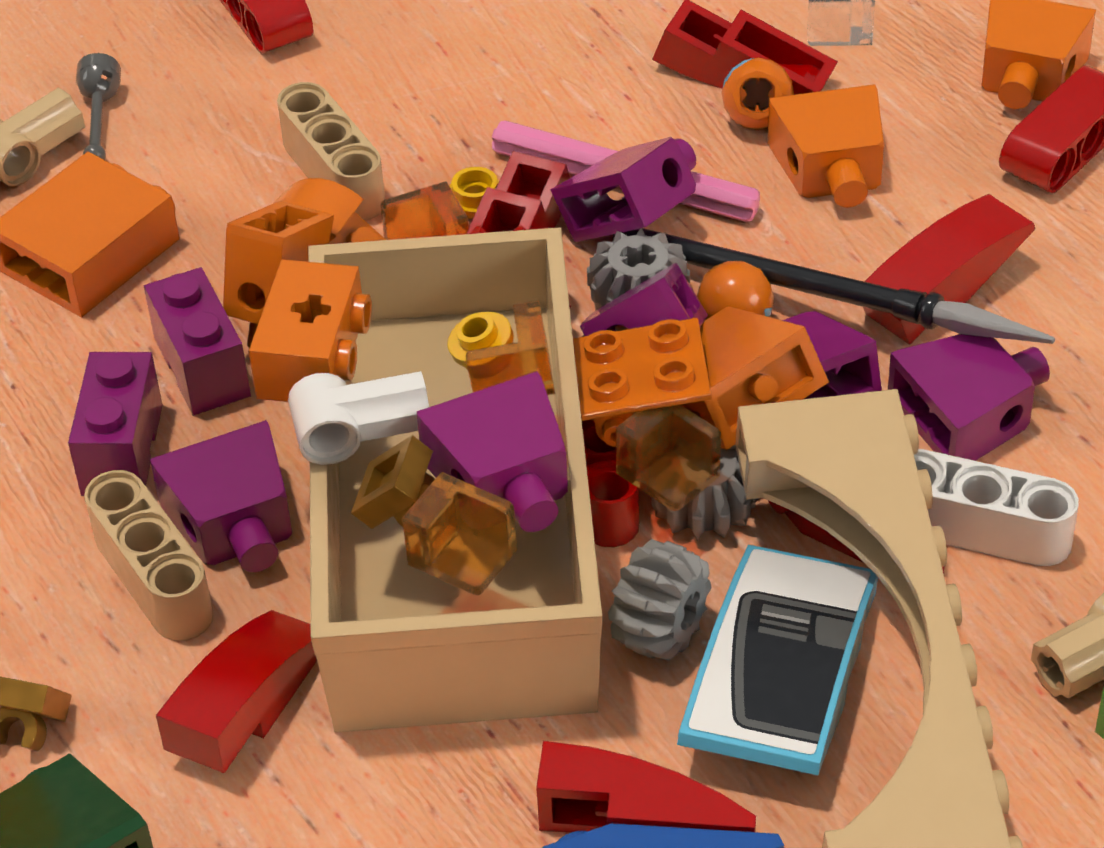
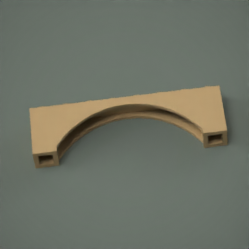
(856, 476)

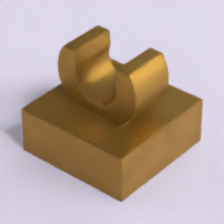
(393, 483)
(30, 704)

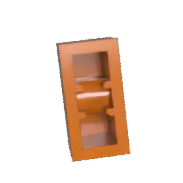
(308, 326)

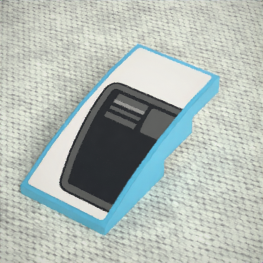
(779, 660)

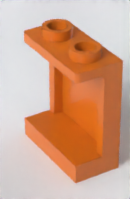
(754, 363)

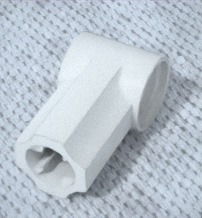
(337, 416)

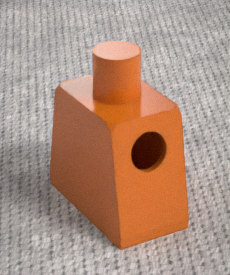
(1034, 48)
(829, 142)
(256, 249)

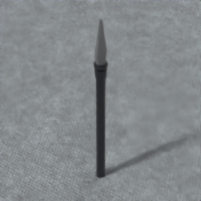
(904, 304)

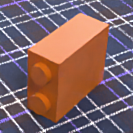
(86, 233)

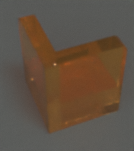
(423, 214)
(513, 360)
(668, 454)
(460, 534)

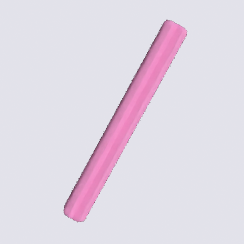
(710, 194)

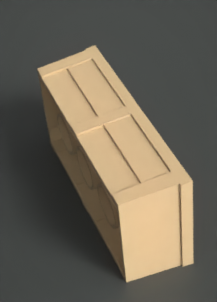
(393, 638)

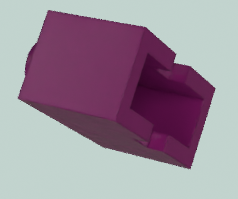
(197, 340)
(115, 416)

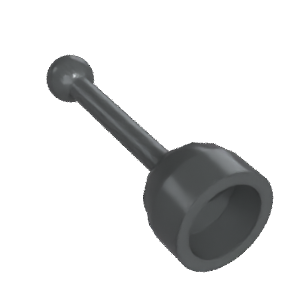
(100, 90)

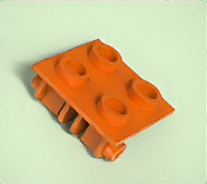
(639, 372)

